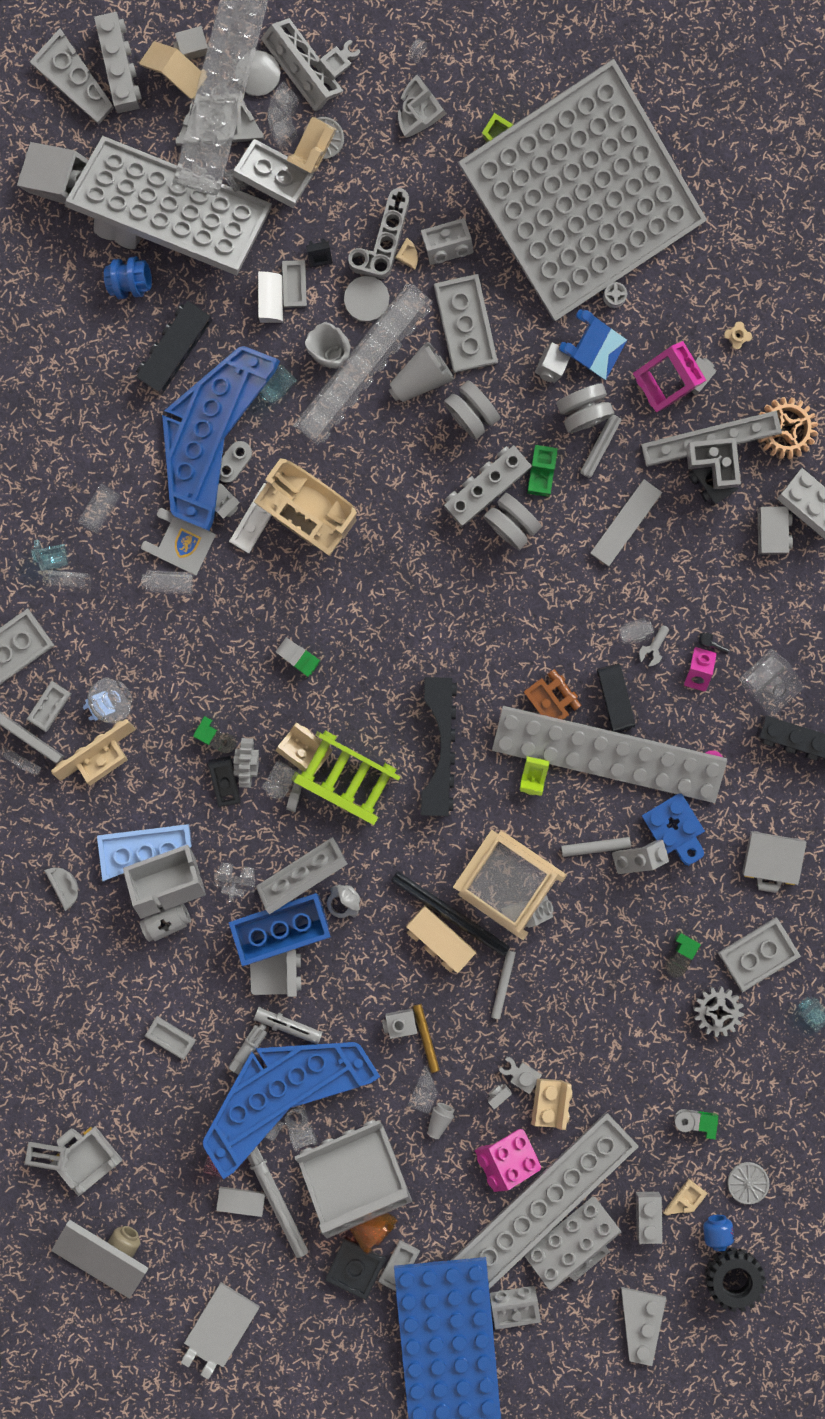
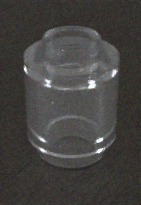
(636, 631)

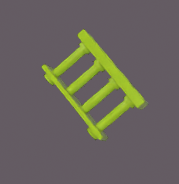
(326, 789)

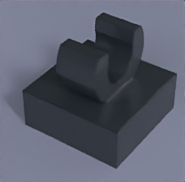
(319, 253)

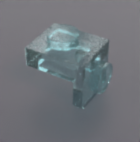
(278, 385)
(49, 557)

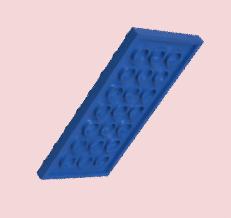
(447, 1340)

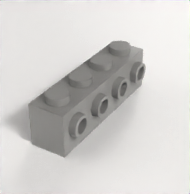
(116, 60)
(487, 486)

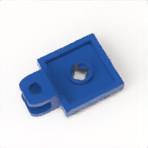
(682, 838)

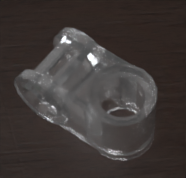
(300, 1132)

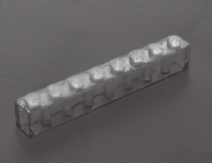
(363, 363)

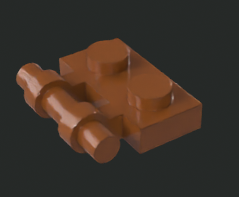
(546, 702)

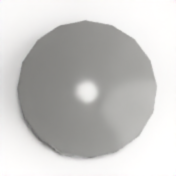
(263, 74)

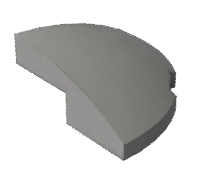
(419, 108)

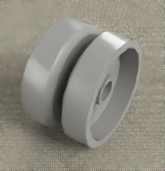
(585, 408)
(472, 409)
(513, 519)

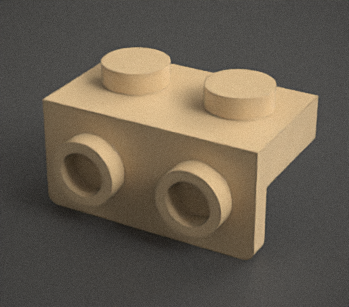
(300, 747)

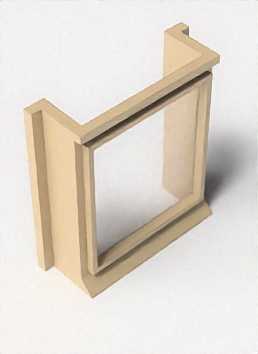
(507, 881)

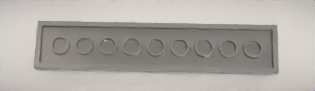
(609, 754)
(550, 1197)

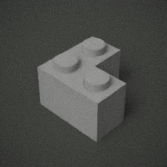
(721, 456)

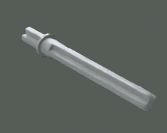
(277, 1203)

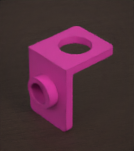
(701, 666)

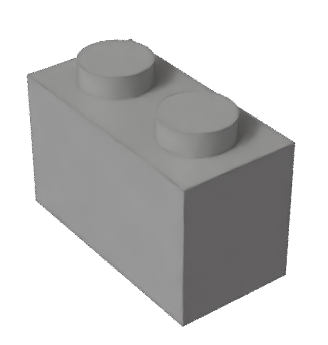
(774, 530)
(649, 1217)

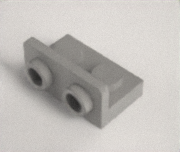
(447, 241)
(515, 1307)

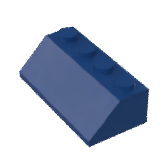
(282, 931)

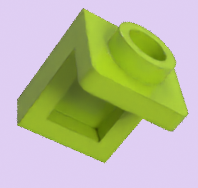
(534, 776)

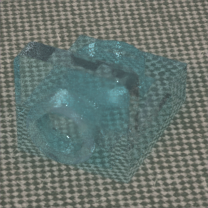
(812, 1013)

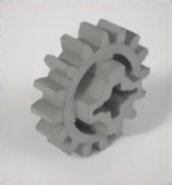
(246, 762)
(717, 1022)

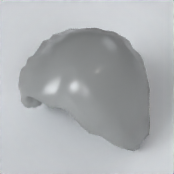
(328, 345)

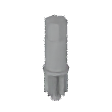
(251, 1042)

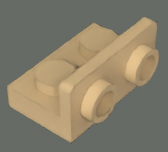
(551, 1103)

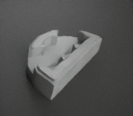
(64, 886)

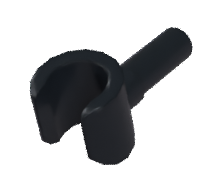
(706, 640)

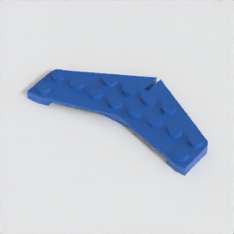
(207, 417)
(264, 1095)

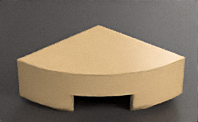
(408, 254)

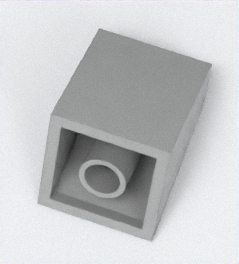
(50, 171)

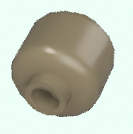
(125, 1240)

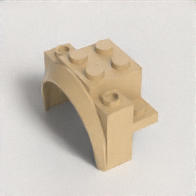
(306, 506)

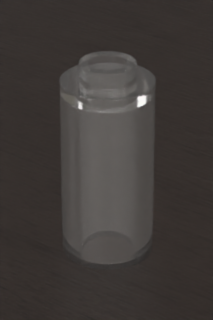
(168, 582)

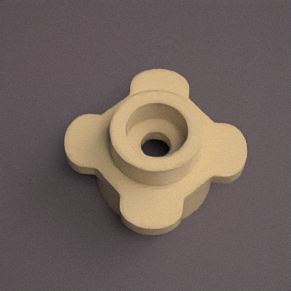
(735, 341)

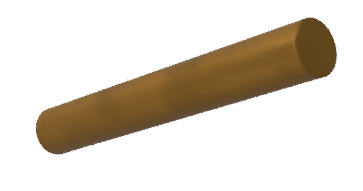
(426, 1039)

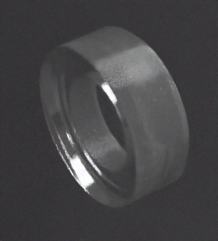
(417, 50)

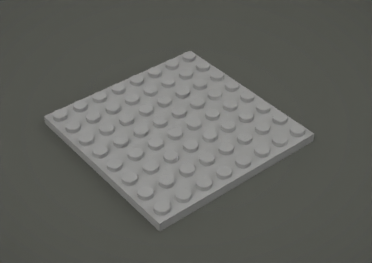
(582, 190)

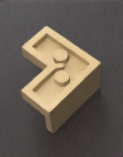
(173, 66)
(313, 145)

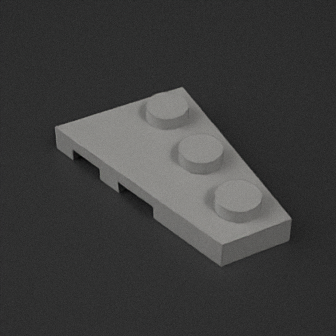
(642, 1321)

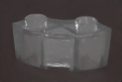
(280, 116)

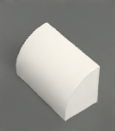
(270, 297)

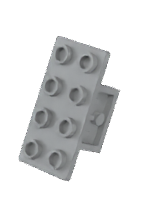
(574, 1245)

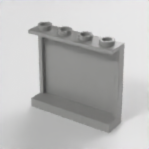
(353, 1178)

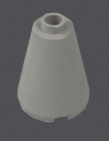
(420, 375)

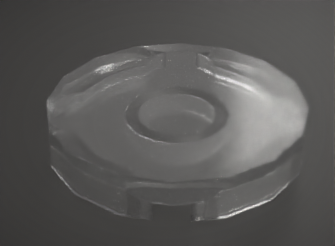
(109, 700)

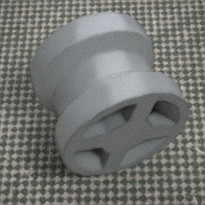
(615, 290)

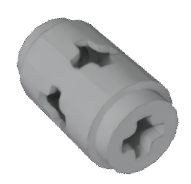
(176, 915)

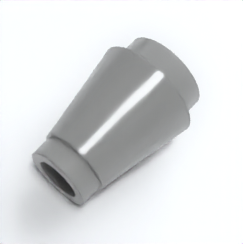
(440, 1119)

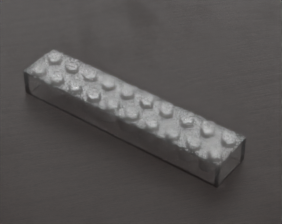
(219, 95)

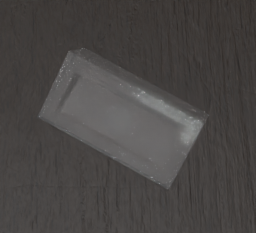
(67, 581)

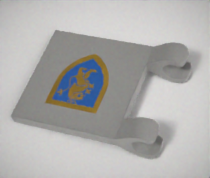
(183, 543)

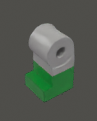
(298, 657)
(697, 1120)

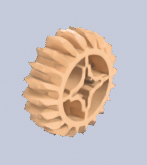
(804, 419)

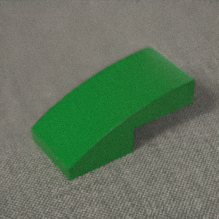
(542, 470)

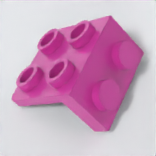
(508, 1161)

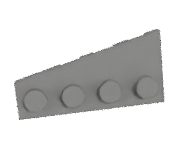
(70, 75)

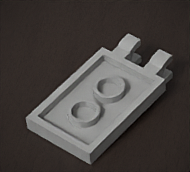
(219, 1328)

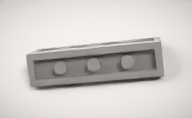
(298, 64)

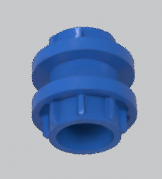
(128, 277)

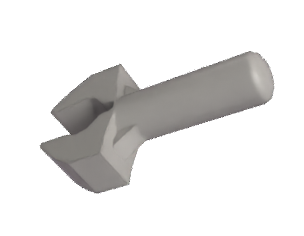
(655, 645)
(294, 796)

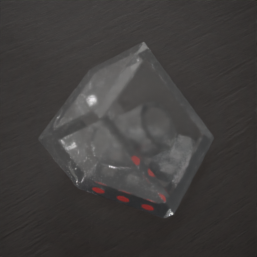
(771, 682)

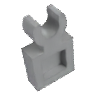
(337, 61)
(523, 1076)
(498, 1095)

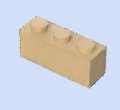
(440, 940)

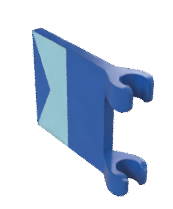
(597, 347)

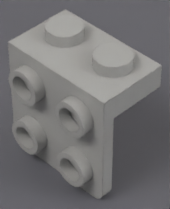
(276, 975)

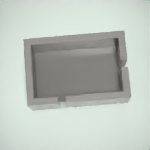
(164, 881)

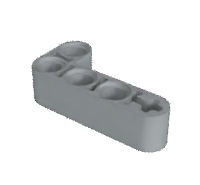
(385, 233)

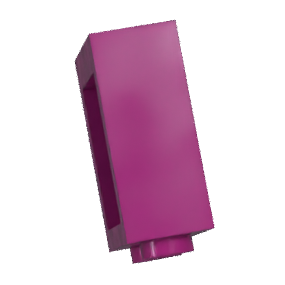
(689, 374)

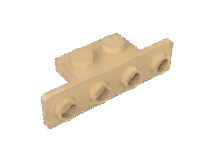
(98, 757)

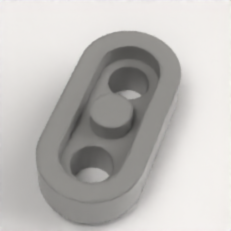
(235, 462)

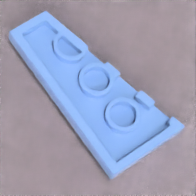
(131, 847)

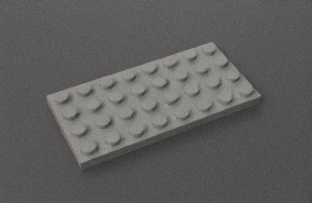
(139, 197)

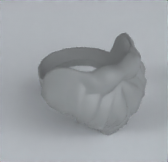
(348, 897)

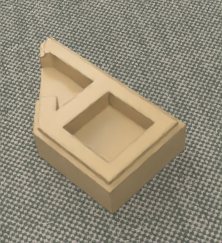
(686, 1199)

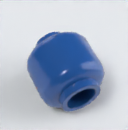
(718, 1232)

